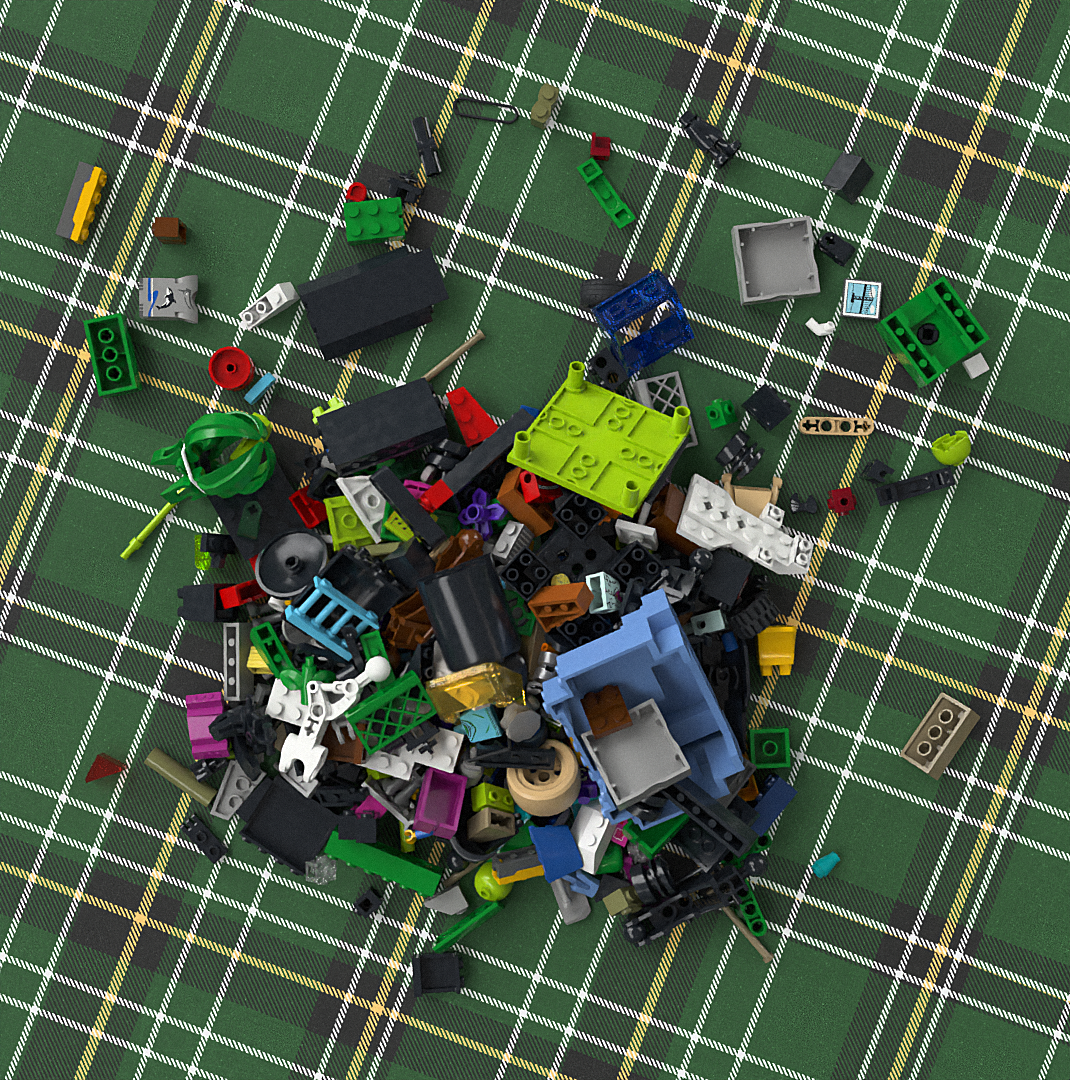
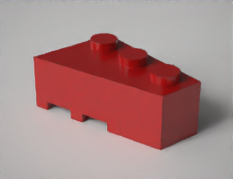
(471, 417)

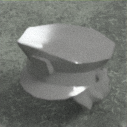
(521, 721)

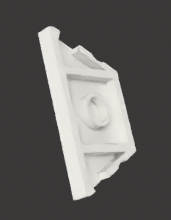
(365, 501)

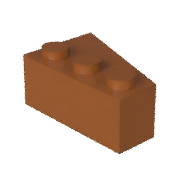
(560, 603)

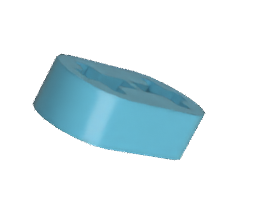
(260, 388)

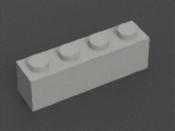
(237, 646)

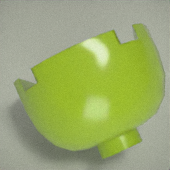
(952, 449)
(488, 887)

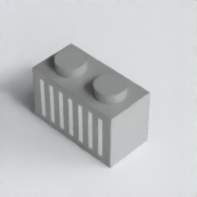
(511, 541)

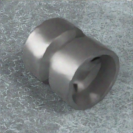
(545, 661)

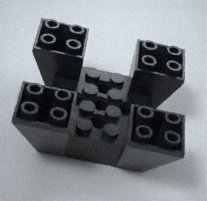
(576, 535)

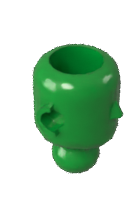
(612, 859)

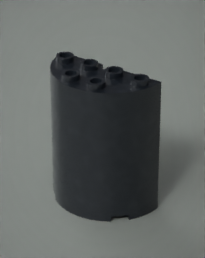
(358, 578)
(470, 614)

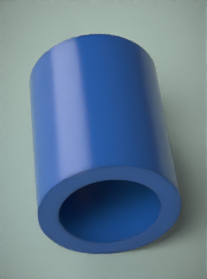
(729, 641)

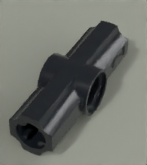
(426, 146)

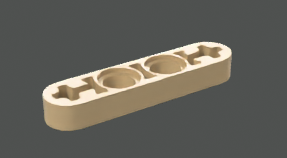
(835, 423)

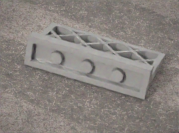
(643, 397)

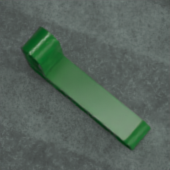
(748, 897)

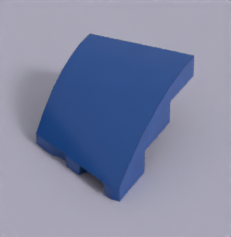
(556, 850)

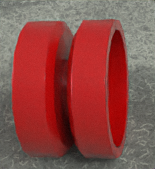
(221, 364)

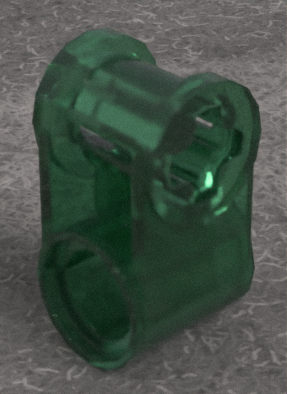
(408, 469)
(249, 524)

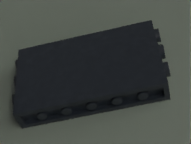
(382, 427)

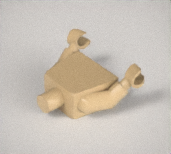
(752, 498)

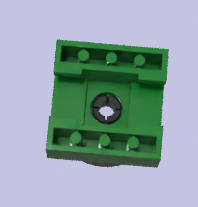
(950, 328)

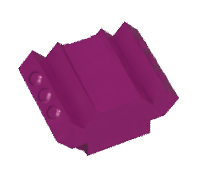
(201, 712)

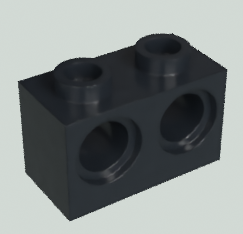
(612, 367)

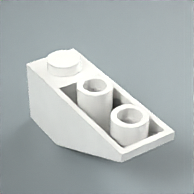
(269, 305)

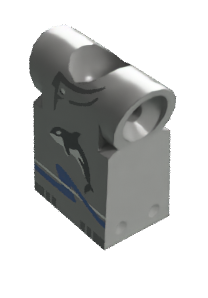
(168, 298)

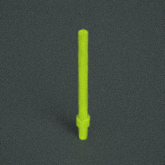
(137, 541)

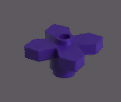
(482, 513)

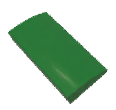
(467, 925)

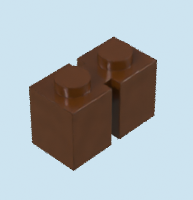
(169, 230)

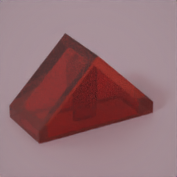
(104, 766)

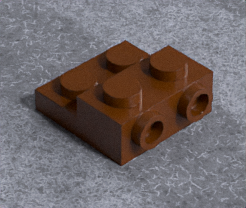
(606, 711)

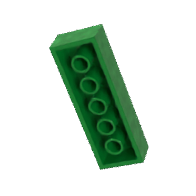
(386, 862)

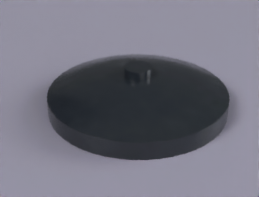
(290, 562)

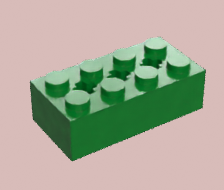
(101, 350)

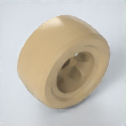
(550, 792)

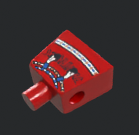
(538, 489)

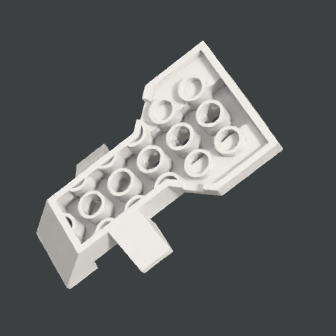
(716, 522)

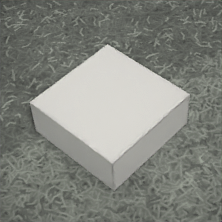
(975, 365)

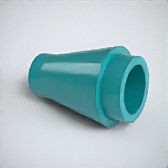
(825, 864)

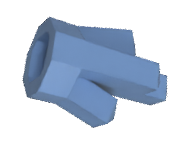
(582, 882)

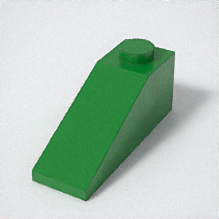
(270, 649)

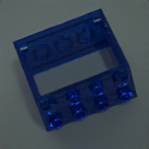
(630, 305)

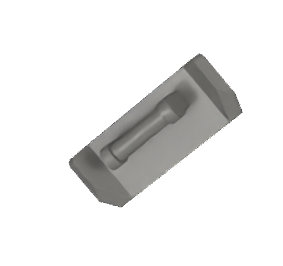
(572, 904)

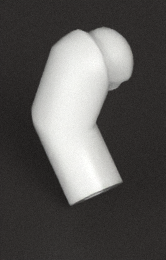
(820, 329)

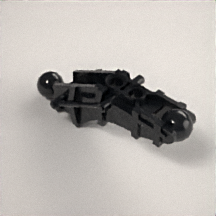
(681, 585)
(635, 930)

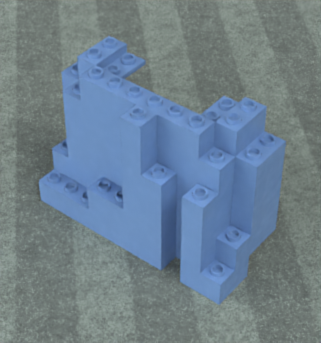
(648, 661)

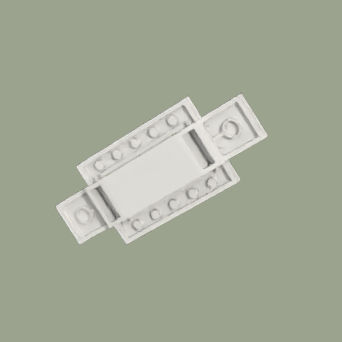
(287, 707)

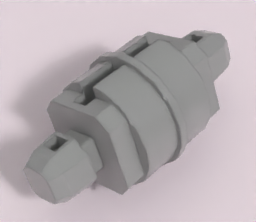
(469, 769)

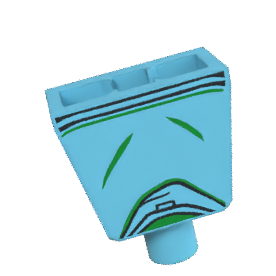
(479, 724)

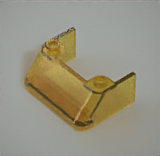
(474, 688)

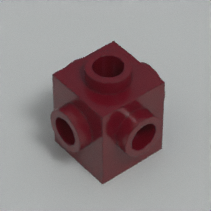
(846, 496)

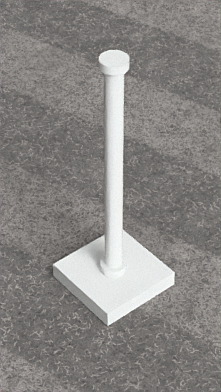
(630, 532)

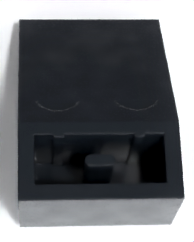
(767, 407)

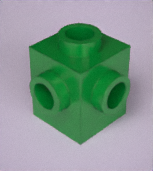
(721, 413)

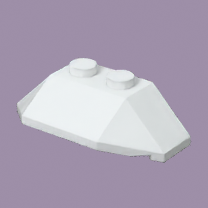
(592, 835)

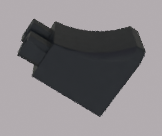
(205, 603)

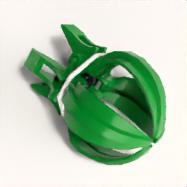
(203, 444)

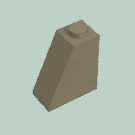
(490, 825)

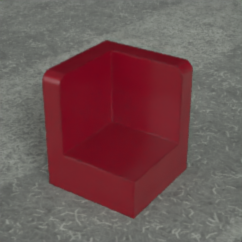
(600, 147)

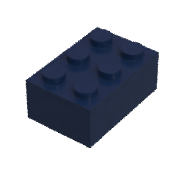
(771, 801)

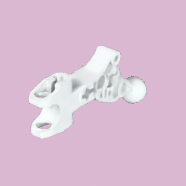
(307, 744)

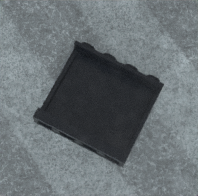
(289, 826)

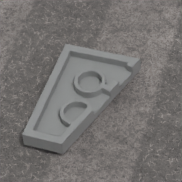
(233, 791)

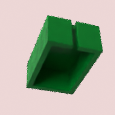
(374, 221)
(656, 837)

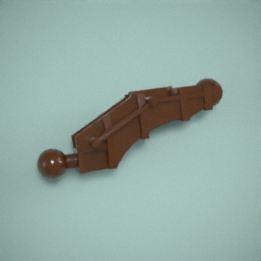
(409, 619)

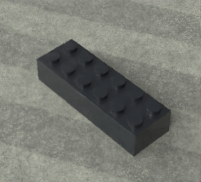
(485, 464)

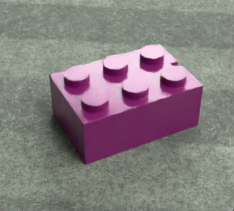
(440, 803)

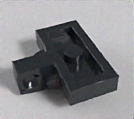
(219, 546)

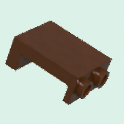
(350, 751)

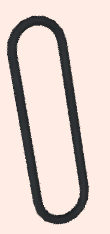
(485, 102)

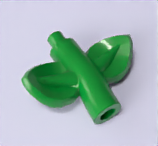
(297, 680)

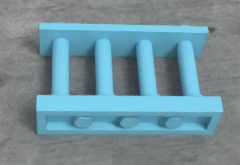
(328, 636)

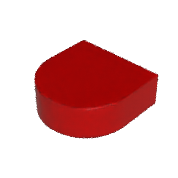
(356, 192)

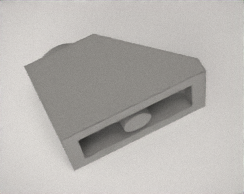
(449, 900)

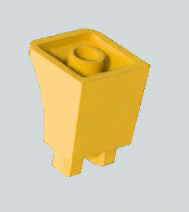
(775, 647)

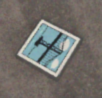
(861, 299)

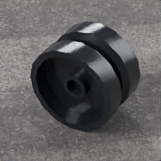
(448, 454)
(649, 808)

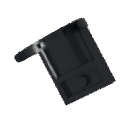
(468, 849)

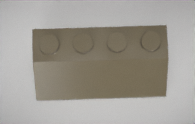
(939, 735)

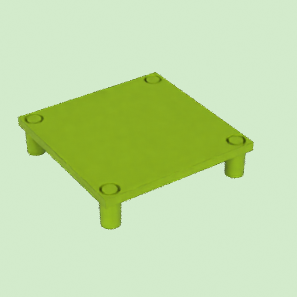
(600, 443)

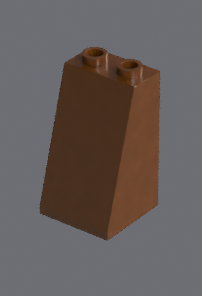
(665, 518)

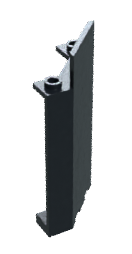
(372, 300)

